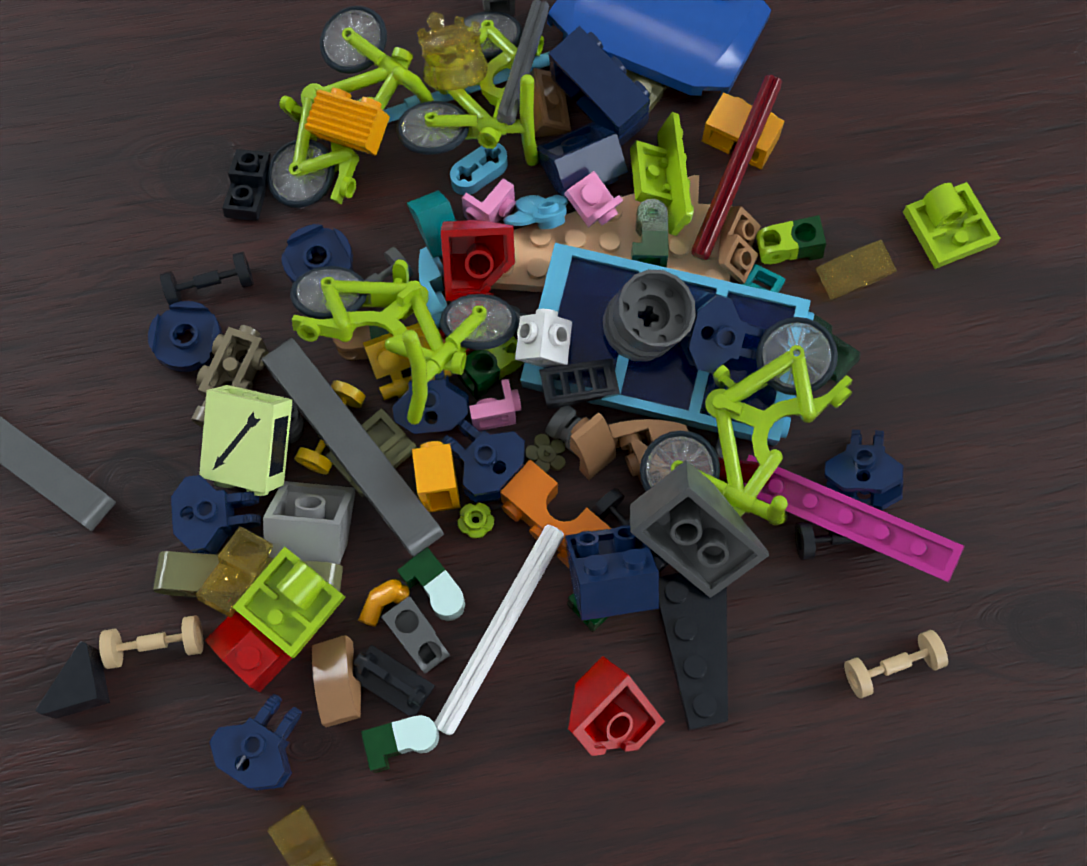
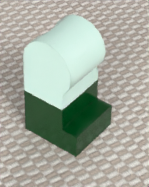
(442, 590)
(398, 737)

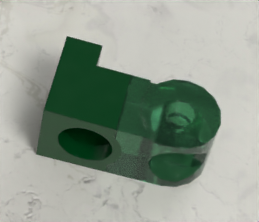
(653, 231)

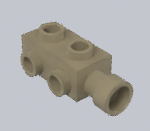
(225, 366)

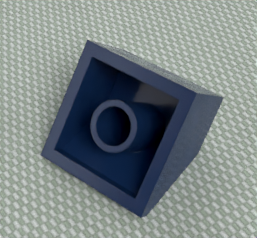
(579, 154)

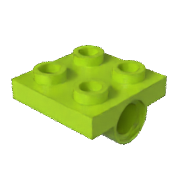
(950, 224)
(289, 602)

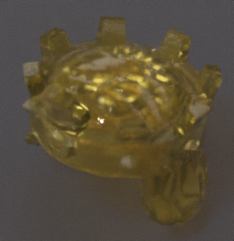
(452, 54)

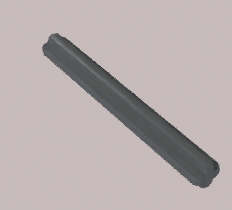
(523, 61)

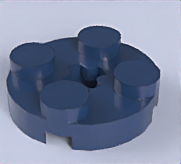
(315, 239)
(174, 322)

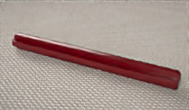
(736, 167)

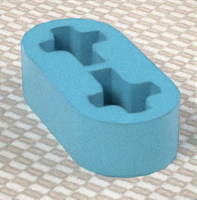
(479, 169)

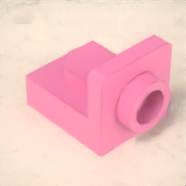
(593, 200)
(496, 413)

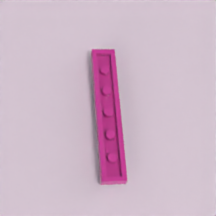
(864, 524)

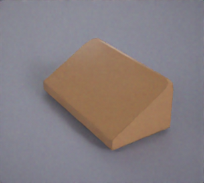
(549, 106)

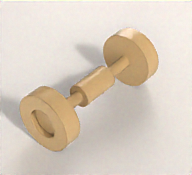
(112, 647)
(931, 650)

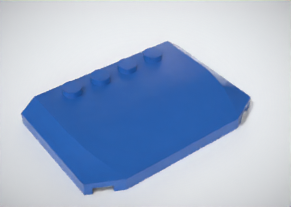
(671, 41)

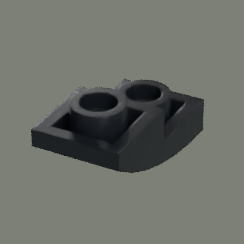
(247, 185)

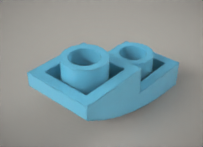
(431, 276)

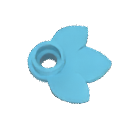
(533, 208)

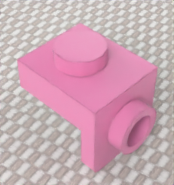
(496, 206)

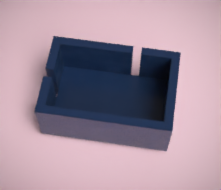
(609, 93)

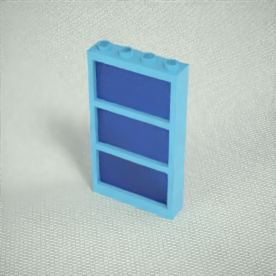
(667, 387)

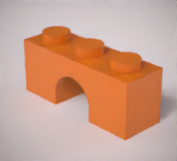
(528, 498)

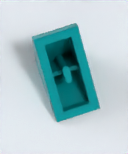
(429, 214)

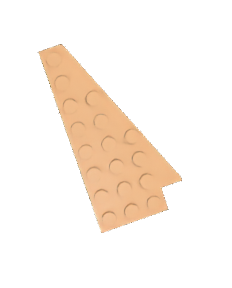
(614, 238)

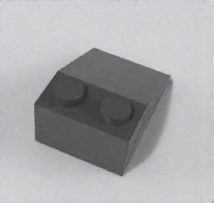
(695, 530)

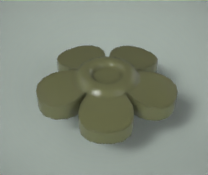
(546, 455)

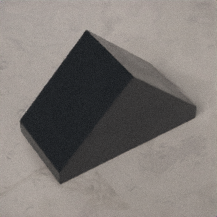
(78, 685)

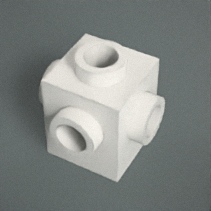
(543, 339)

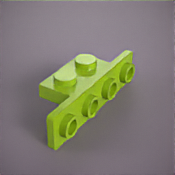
(662, 173)

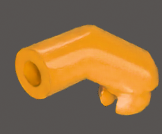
(381, 596)

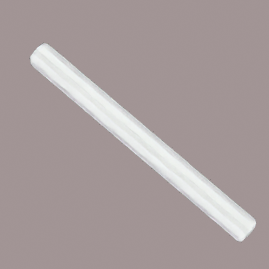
(499, 630)

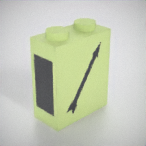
(245, 439)

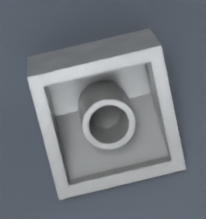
(310, 521)

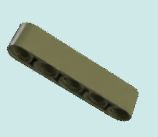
(186, 572)

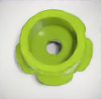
(479, 529)

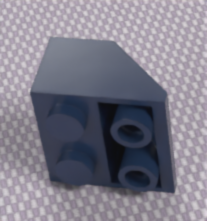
(611, 573)

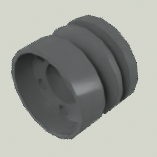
(663, 304)

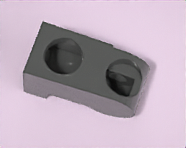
(416, 634)

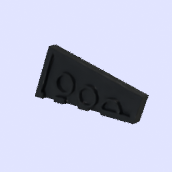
(697, 648)

